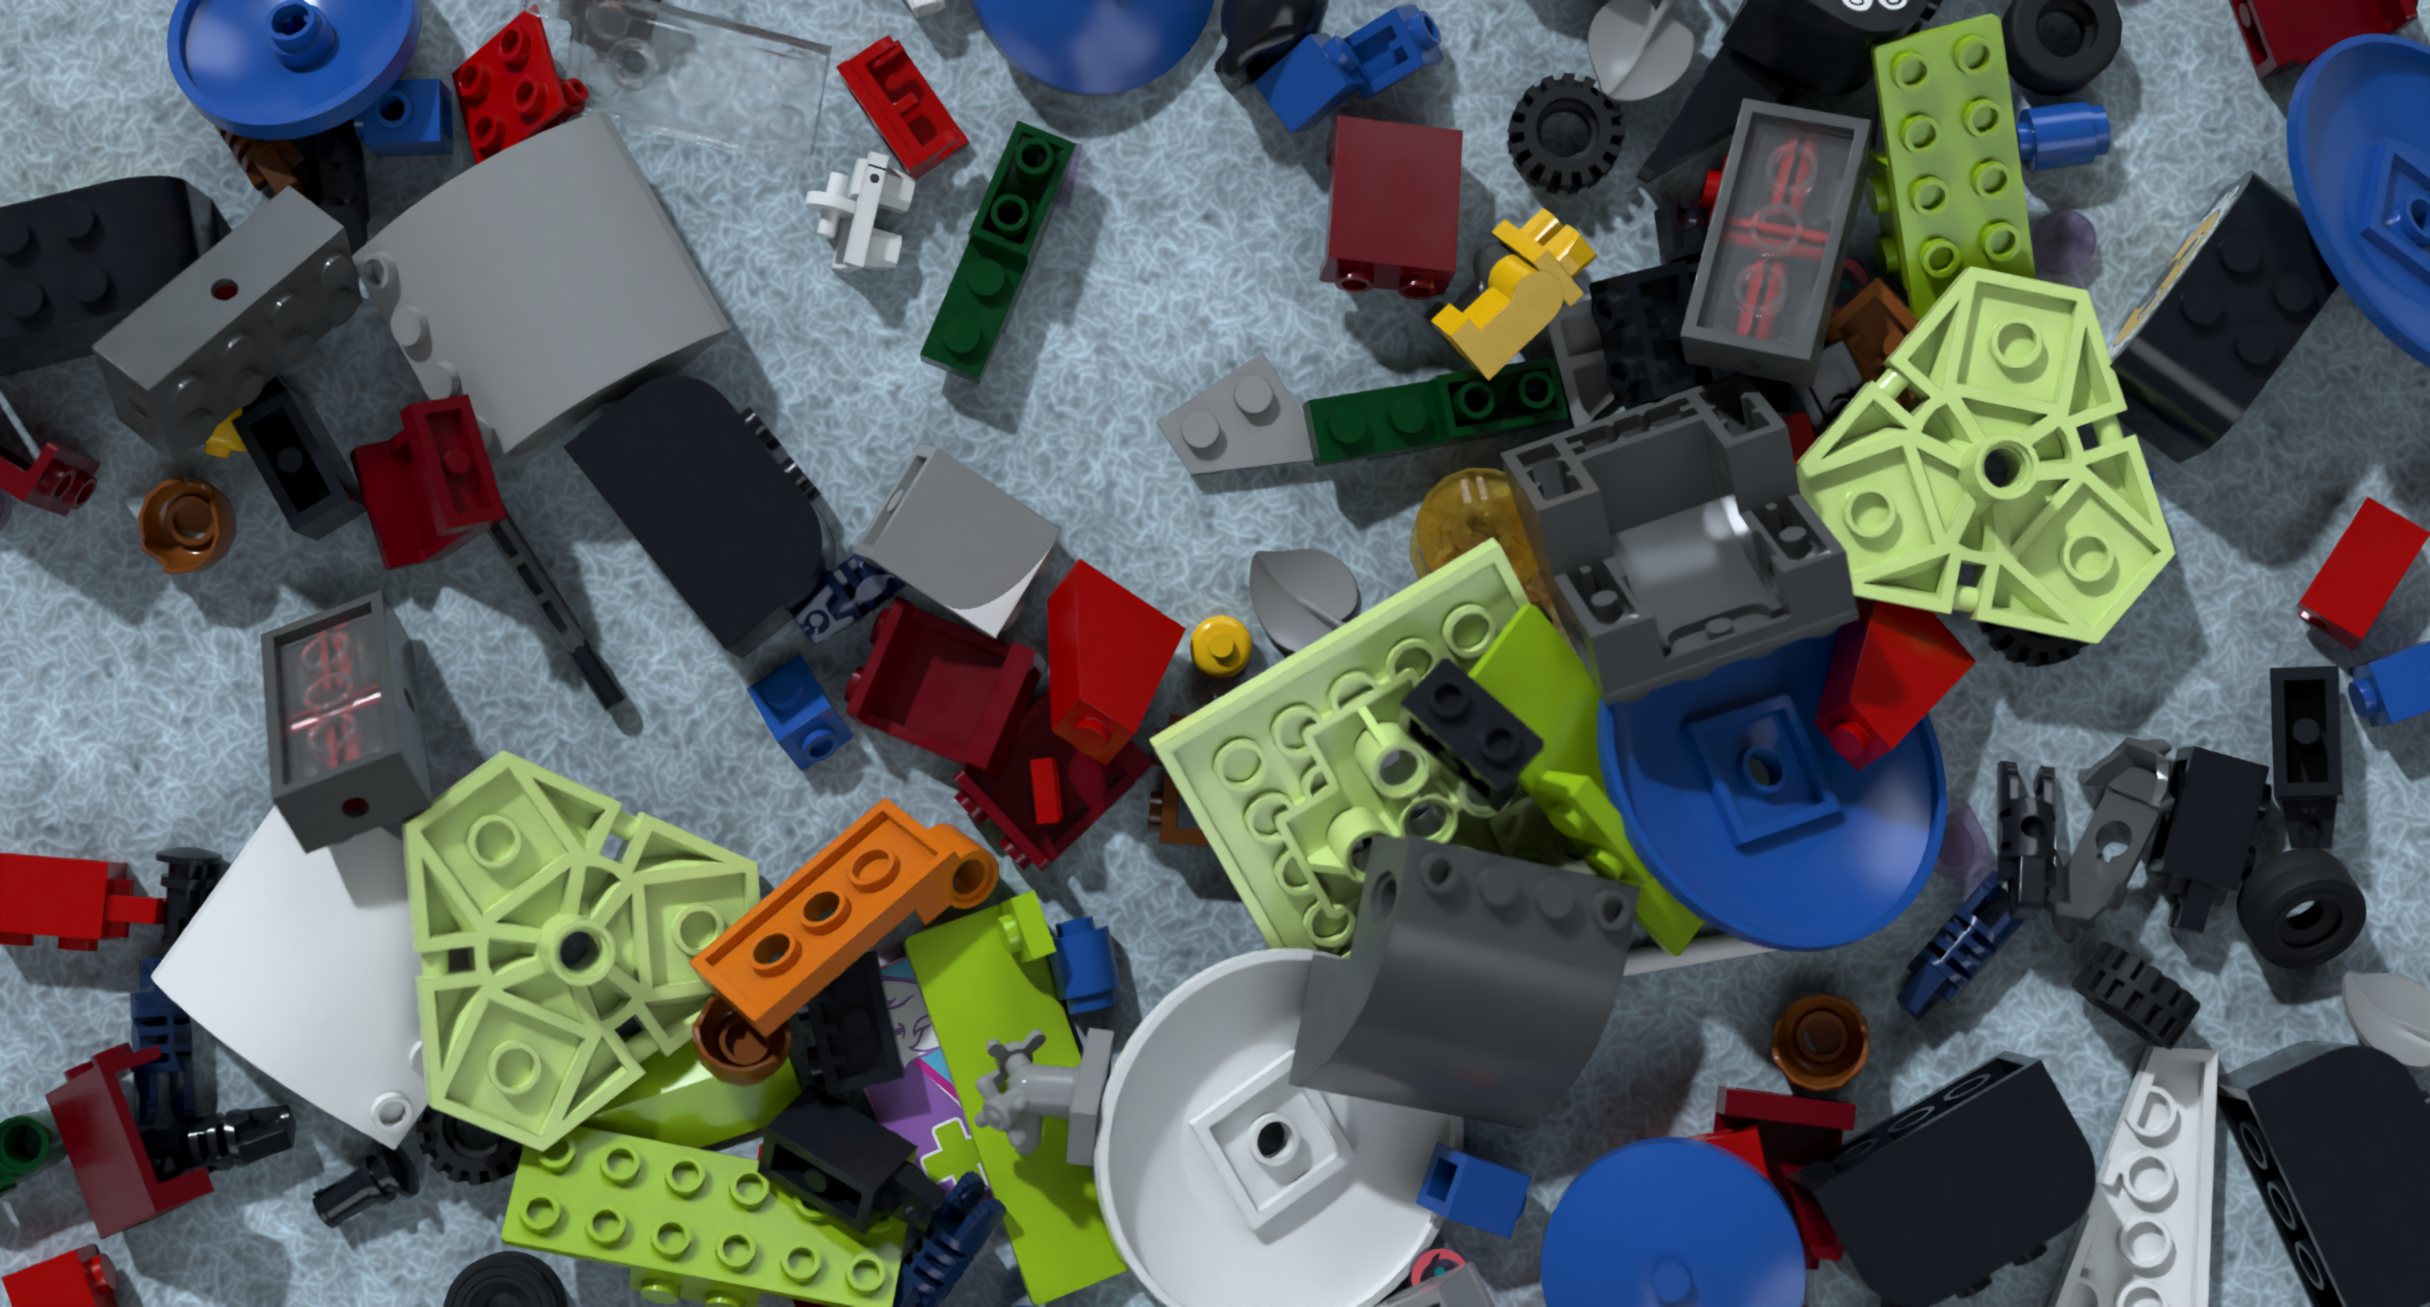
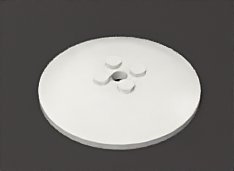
(1183, 1170)

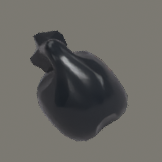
(1263, 34)

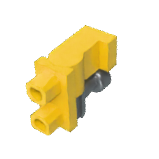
(1513, 292)

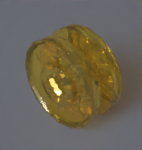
(1458, 509)

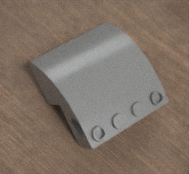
(541, 287)

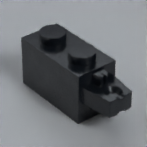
(299, 461)
(2307, 752)
(2208, 832)
(847, 1164)

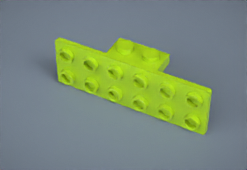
(1951, 160)
(1551, 693)
(694, 1225)

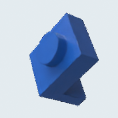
(800, 713)

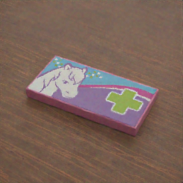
(924, 1102)

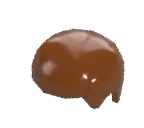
(190, 506)
(1837, 1034)
(734, 1048)

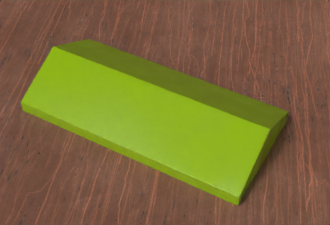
(689, 1106)

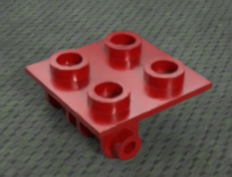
(514, 89)

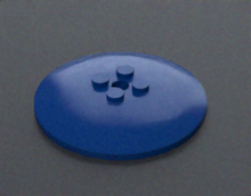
(2365, 177)
(1783, 863)

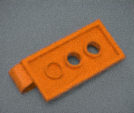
(874, 879)

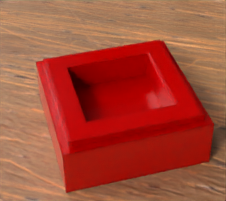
(1047, 791)

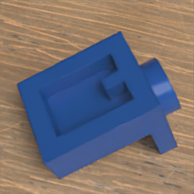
(1394, 48)

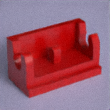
(902, 107)
(2361, 573)

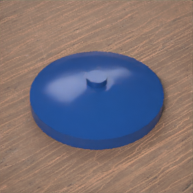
(1092, 43)
(289, 62)
(1672, 1230)

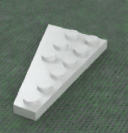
(2153, 1197)

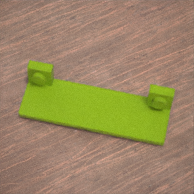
(989, 982)

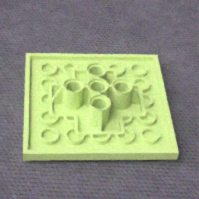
(1293, 759)

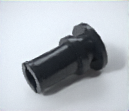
(186, 886)
(374, 1181)

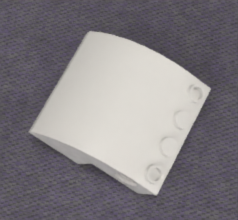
(314, 973)

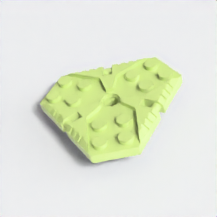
(1908, 495)
(509, 874)

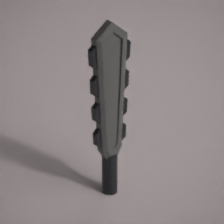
(555, 611)

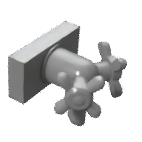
(1046, 1092)

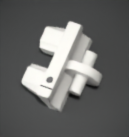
(871, 187)

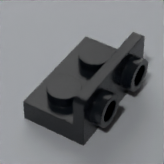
(1641, 332)
(1469, 733)
(853, 1030)

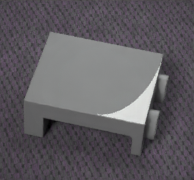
(959, 541)

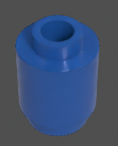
(2062, 135)
(1084, 965)

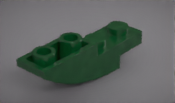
(999, 252)
(1434, 412)

